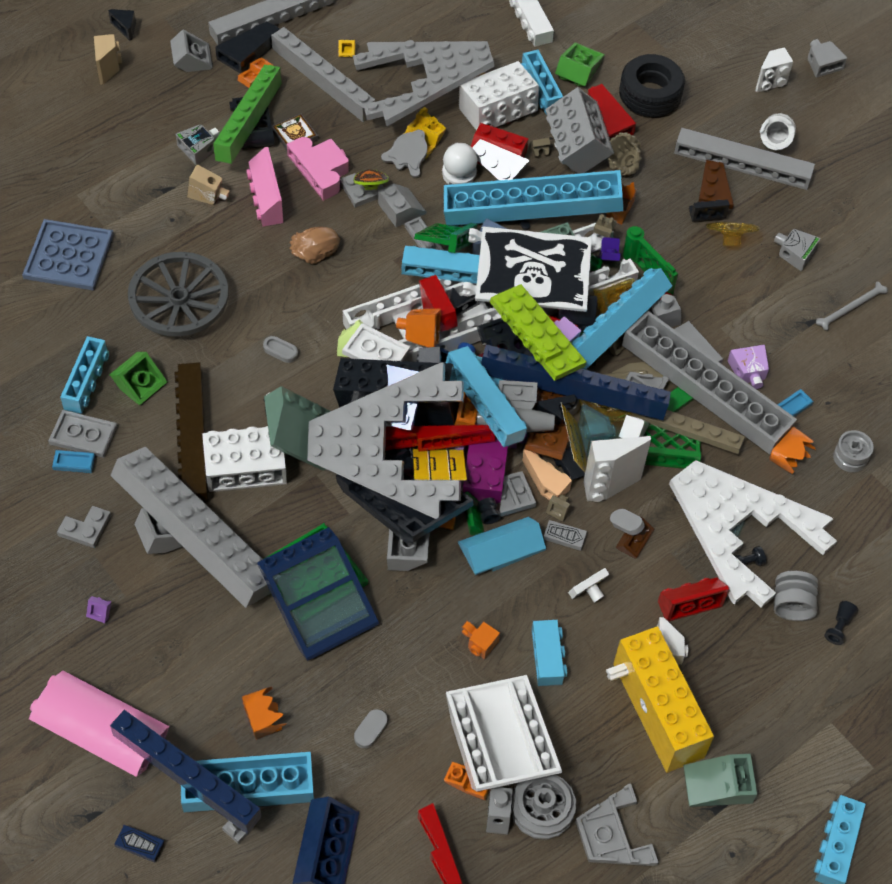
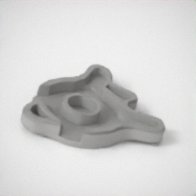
(408, 151)

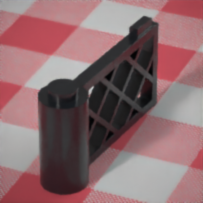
(259, 136)

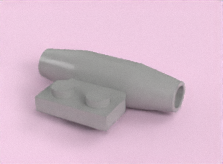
(523, 398)

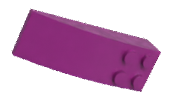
(485, 470)

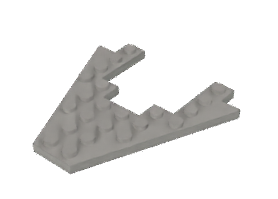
(445, 65)
(354, 440)

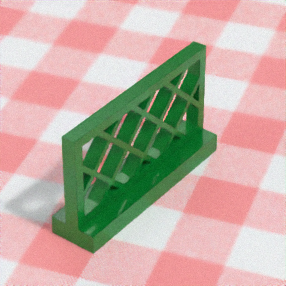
(444, 234)
(671, 457)

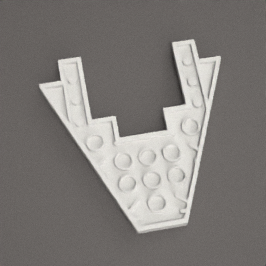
(720, 502)

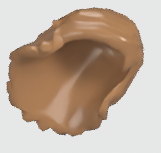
(314, 244)

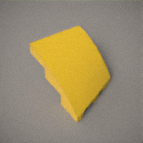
(432, 128)

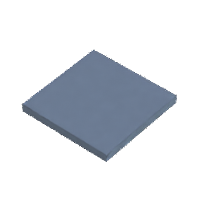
(68, 254)

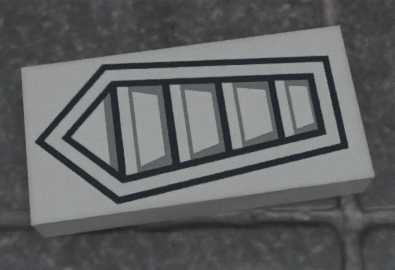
(565, 535)

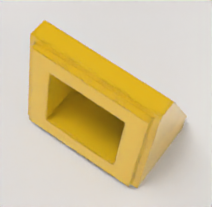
(346, 48)

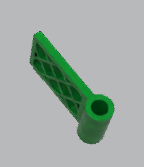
(635, 249)

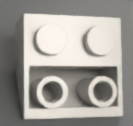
(774, 70)

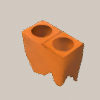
(629, 193)
(791, 448)
(262, 713)

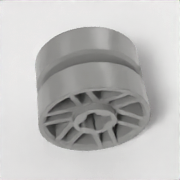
(853, 451)

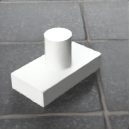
(590, 586)

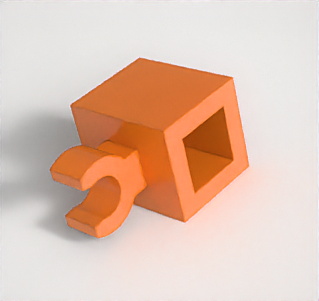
(481, 639)

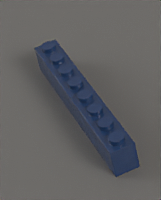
(186, 771)

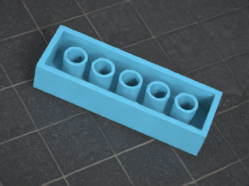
(260, 779)

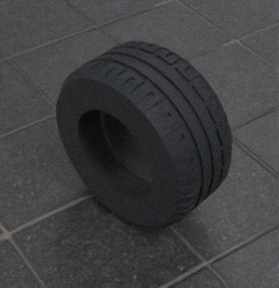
(657, 70)

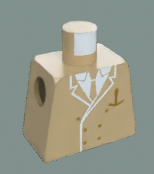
(206, 186)

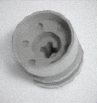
(796, 595)

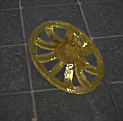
(733, 236)

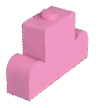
(319, 164)

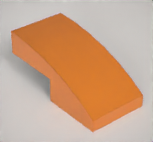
(249, 75)

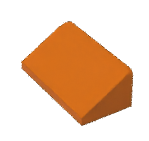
(466, 412)

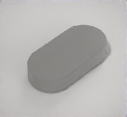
(280, 349)
(627, 521)
(370, 728)

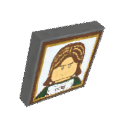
(293, 129)

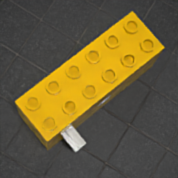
(662, 699)

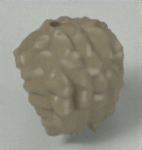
(626, 154)

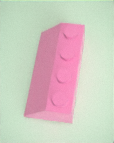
(265, 188)

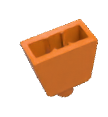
(421, 326)

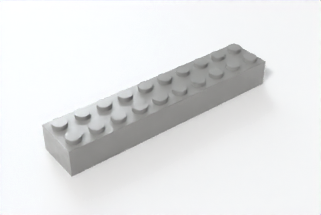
(708, 381)
(192, 524)

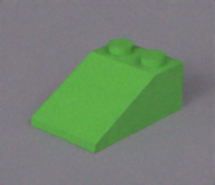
(579, 64)

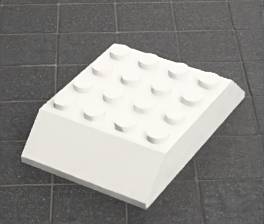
(501, 733)

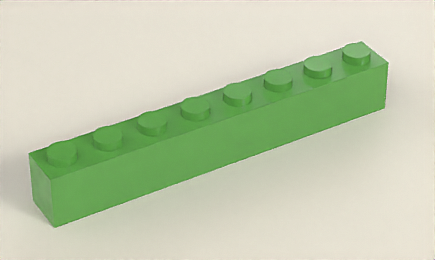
(247, 114)

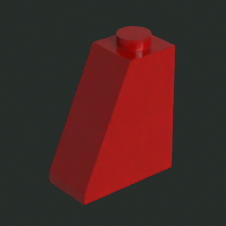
(435, 297)

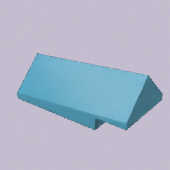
(503, 545)

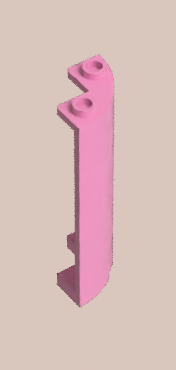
(84, 718)

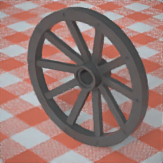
(178, 297)

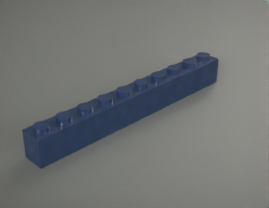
(583, 383)

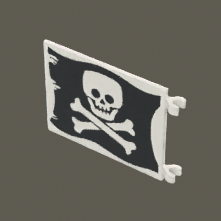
(546, 264)

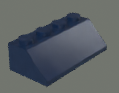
(326, 843)

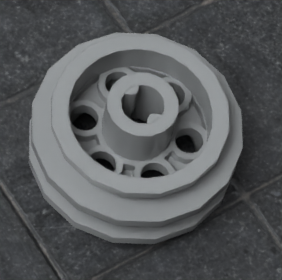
(544, 789)

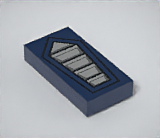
(139, 843)

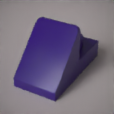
(610, 249)

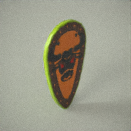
(370, 177)

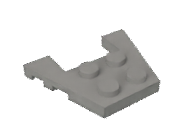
(604, 835)

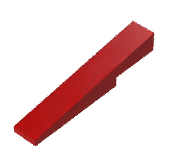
(437, 436)
(441, 856)

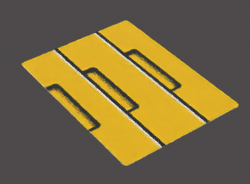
(575, 439)
(439, 465)

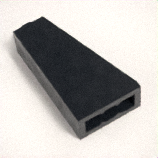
(246, 47)

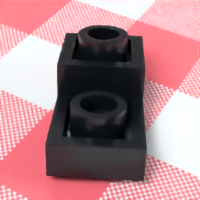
(569, 466)

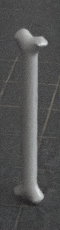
(824, 322)

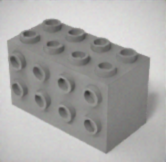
(579, 131)

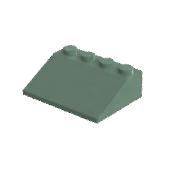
(289, 422)

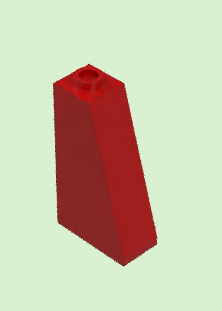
(613, 114)

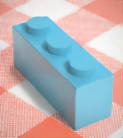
(548, 652)

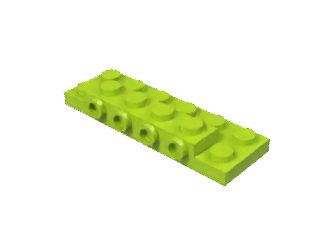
(537, 332)

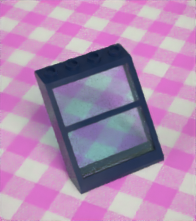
(318, 593)

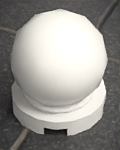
(778, 131)
(459, 164)

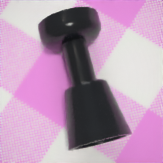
(757, 556)
(845, 614)

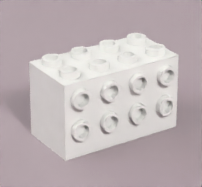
(499, 96)
(242, 460)

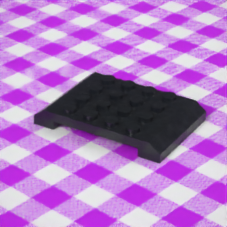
(397, 517)

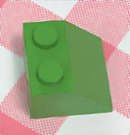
(138, 377)

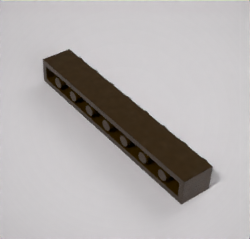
(191, 428)

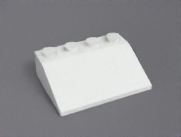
(614, 466)

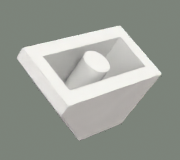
(633, 427)
(674, 640)

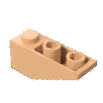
(545, 476)

